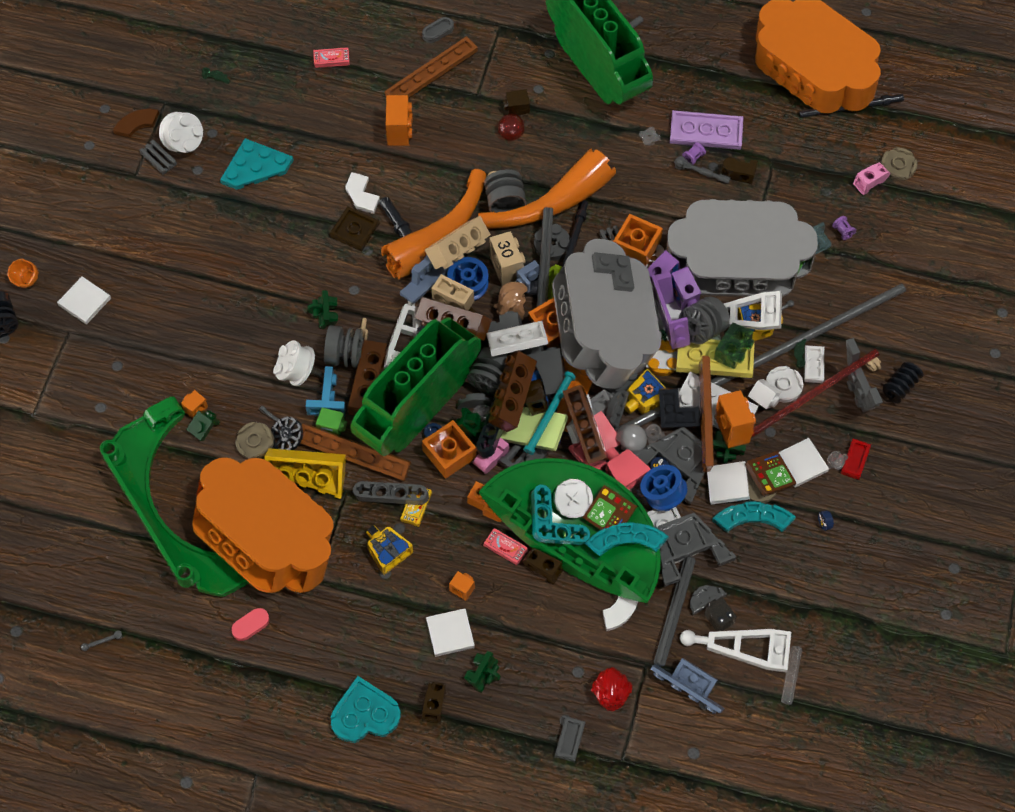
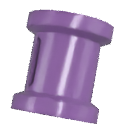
(694, 153)
(844, 227)

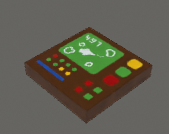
(770, 473)
(609, 509)

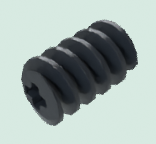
(902, 381)

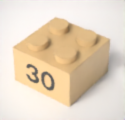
(506, 257)

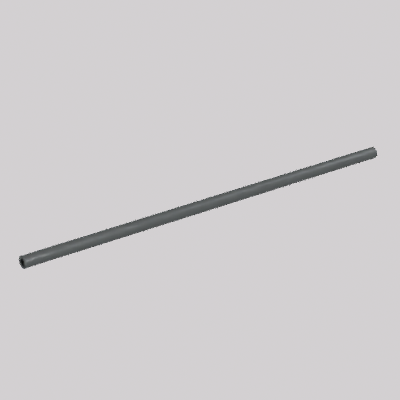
(791, 344)

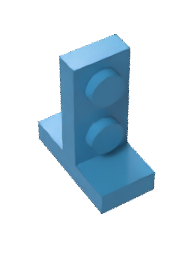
(328, 401)

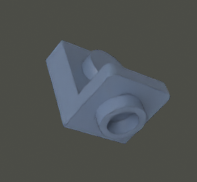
(527, 274)

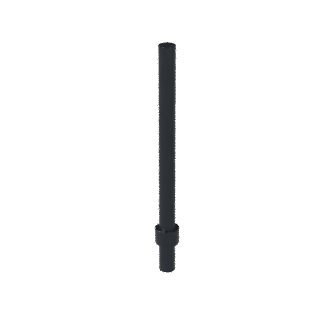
(884, 100)
(580, 217)

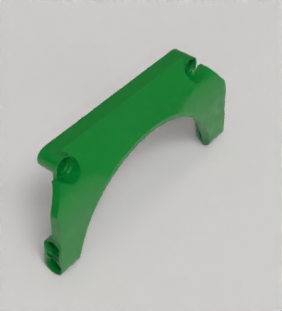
(131, 466)

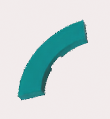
(753, 512)
(626, 533)

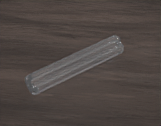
(791, 675)

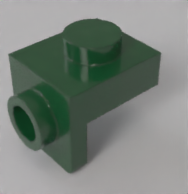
(202, 424)

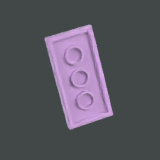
(706, 129)

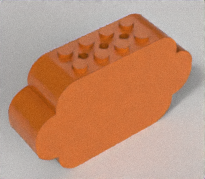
(817, 55)
(262, 525)

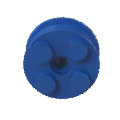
(471, 274)
(663, 487)

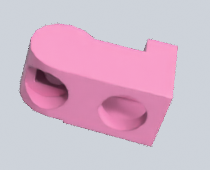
(870, 177)
(489, 463)

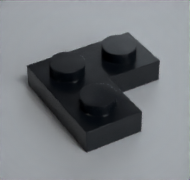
(672, 414)

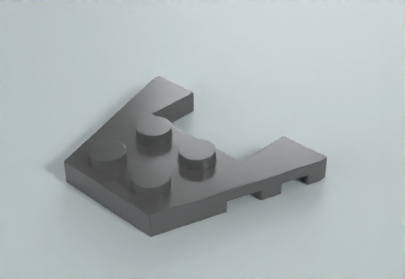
(864, 397)
(683, 452)
(688, 537)

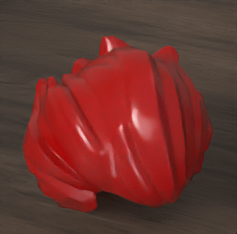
(611, 689)

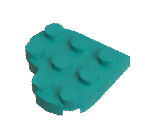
(364, 711)

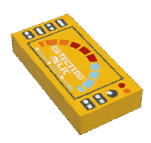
(414, 513)

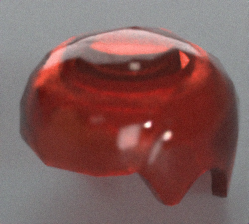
(511, 127)

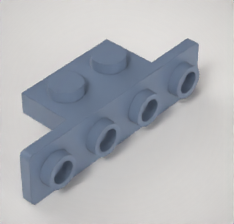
(423, 279)
(693, 681)

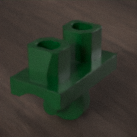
(321, 307)
(470, 423)
(720, 445)
(485, 673)

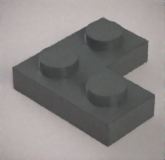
(616, 265)

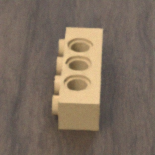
(458, 242)

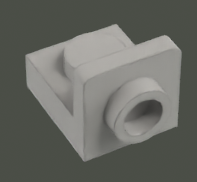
(601, 401)

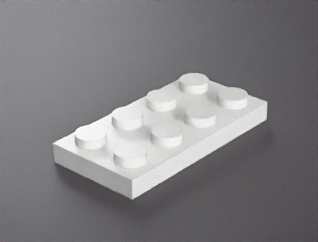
(690, 395)

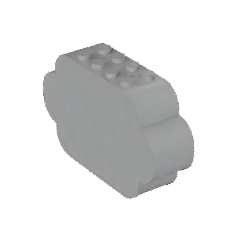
(742, 246)
(602, 327)

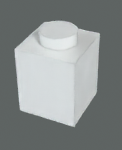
(765, 394)

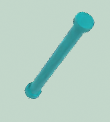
(549, 413)

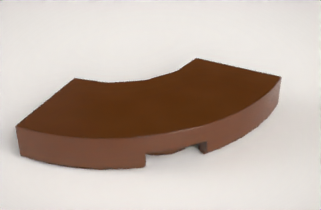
(134, 121)

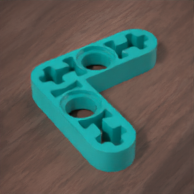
(547, 525)

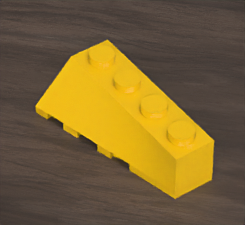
(311, 469)

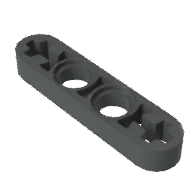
(390, 496)

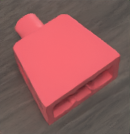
(625, 467)

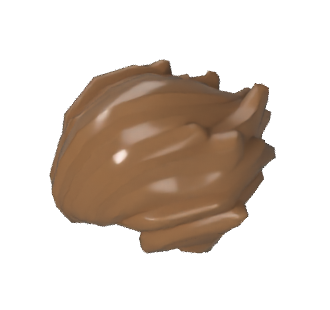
(511, 298)

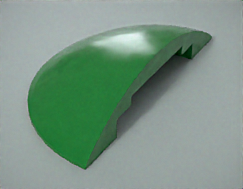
(623, 570)

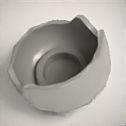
(631, 437)

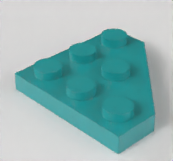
(255, 164)

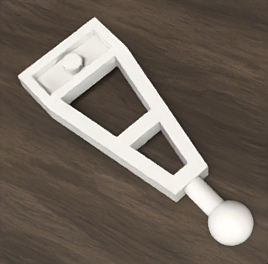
(408, 308)
(770, 310)
(778, 646)

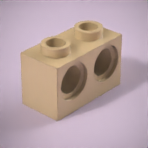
(452, 293)

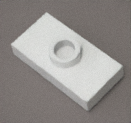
(814, 364)

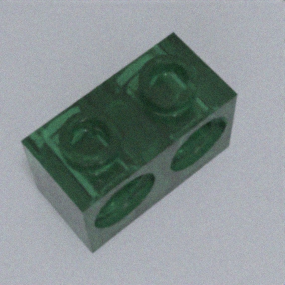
(734, 345)

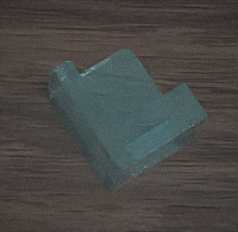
(823, 242)

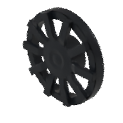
(286, 433)

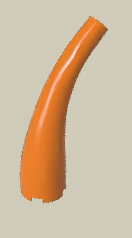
(578, 184)
(410, 249)

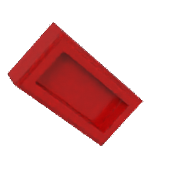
(856, 459)

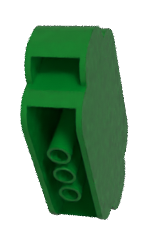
(602, 47)
(415, 386)

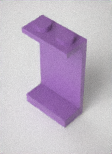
(676, 330)

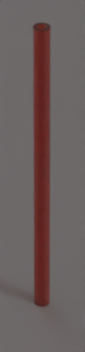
(814, 392)

